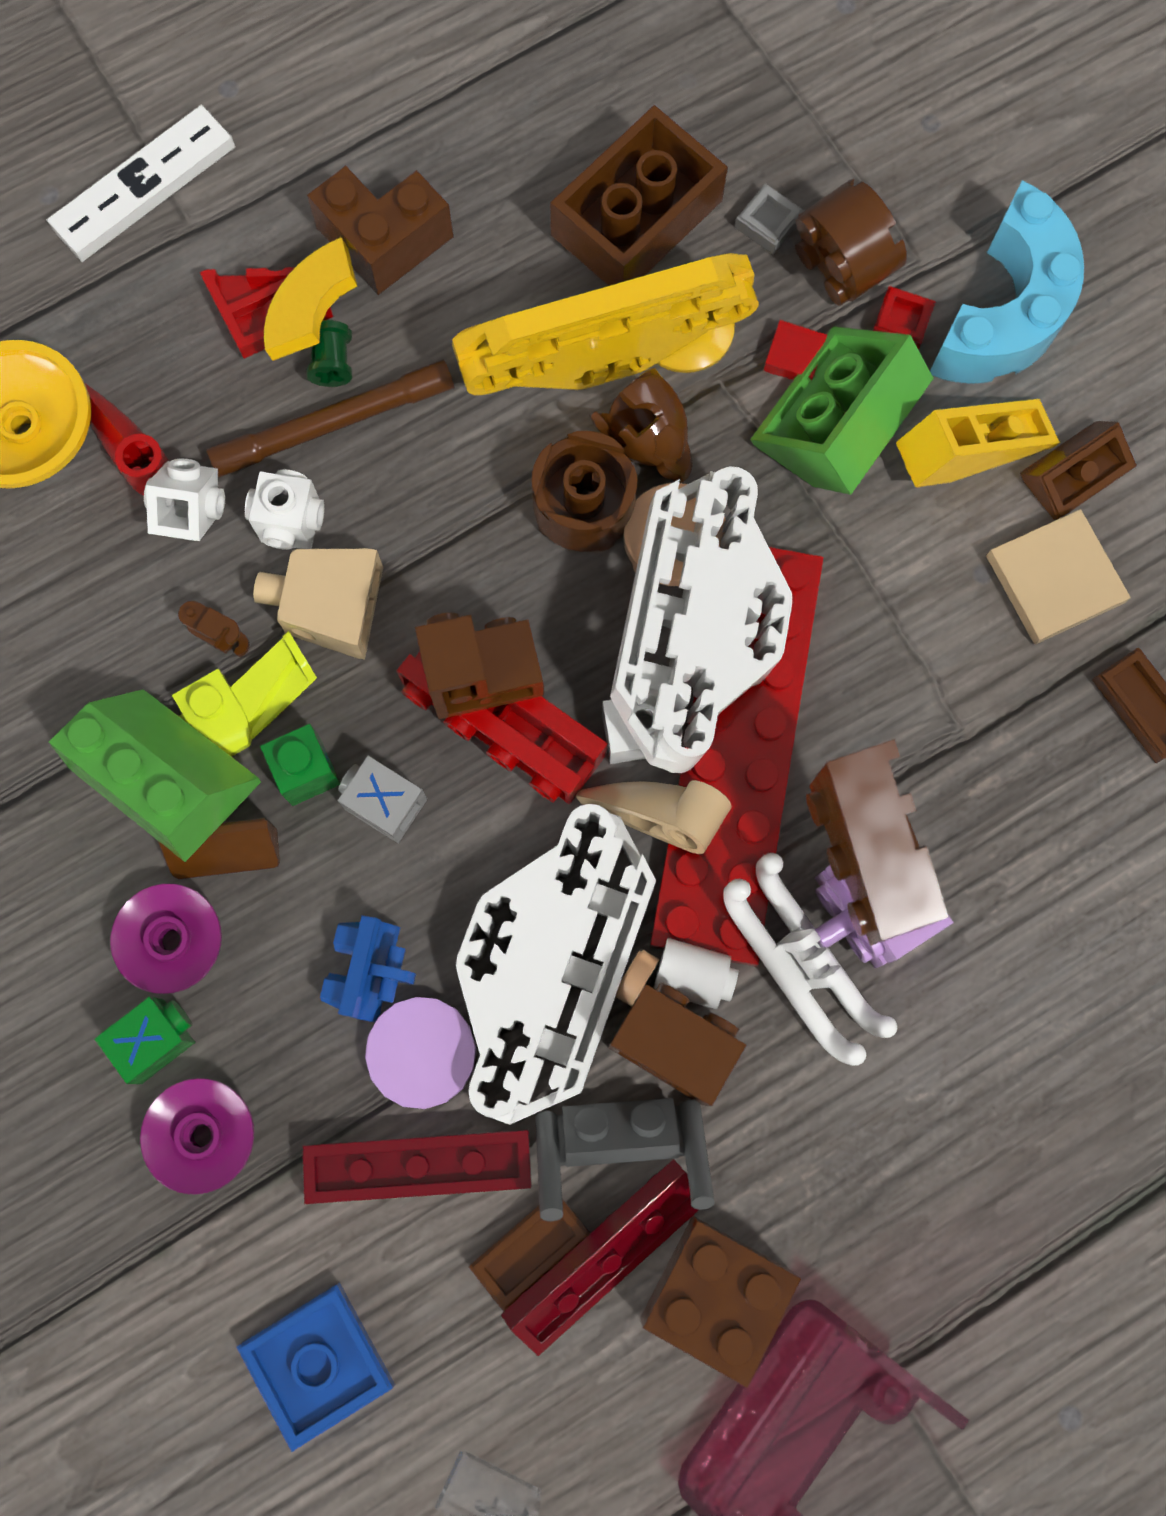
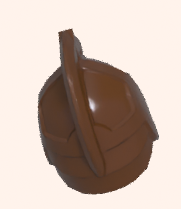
(650, 425)

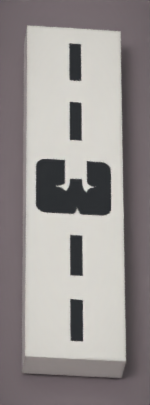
(141, 183)

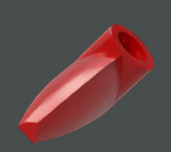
(125, 442)

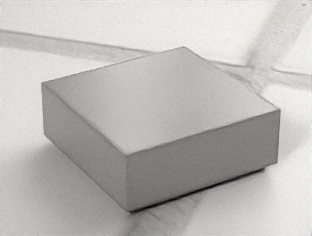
(768, 219)

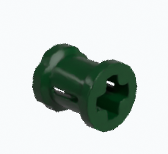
(329, 357)

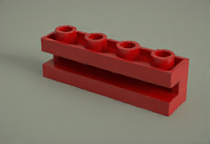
(522, 734)

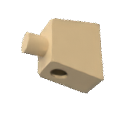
(326, 597)

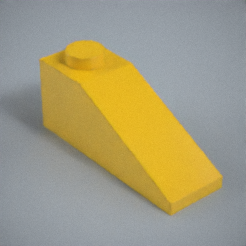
(974, 439)

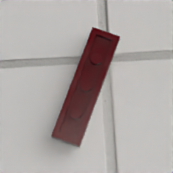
(416, 1167)
(602, 1259)

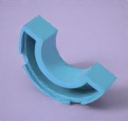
(1048, 275)

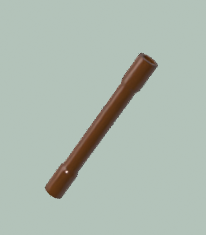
(253, 448)

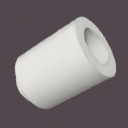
(697, 973)

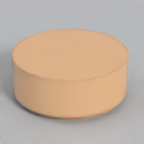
(636, 977)

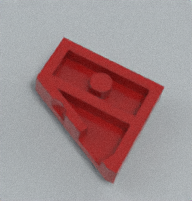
(245, 303)

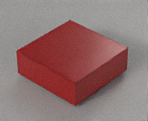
(904, 314)
(793, 350)

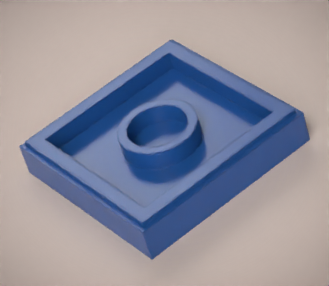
(315, 1366)

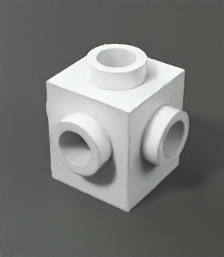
(183, 500)
(284, 510)

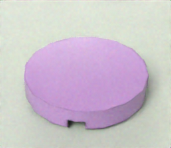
(420, 1053)

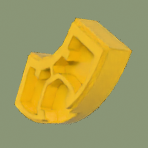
(305, 297)

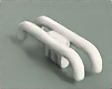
(802, 964)

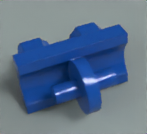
(372, 969)

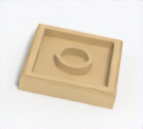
(1058, 576)

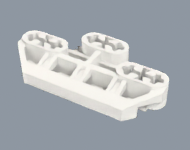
(708, 625)
(540, 967)

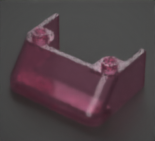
(794, 1414)

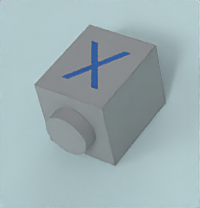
(381, 798)

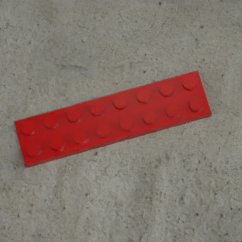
(751, 768)

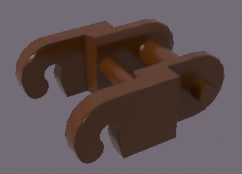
(213, 628)

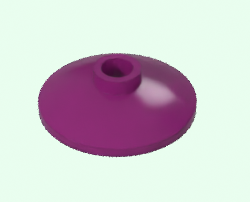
(140, 932)
(169, 1140)

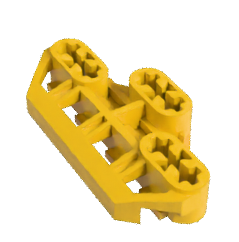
(606, 330)

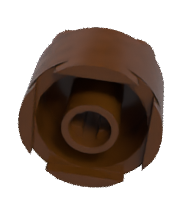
(849, 241)
(579, 463)

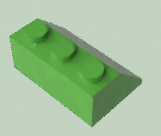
(850, 410)
(154, 768)

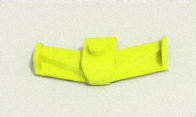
(240, 712)

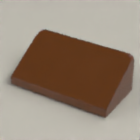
(1079, 468)
(230, 849)

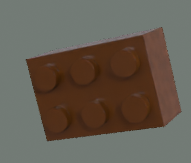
(638, 199)

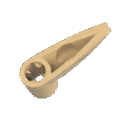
(668, 812)

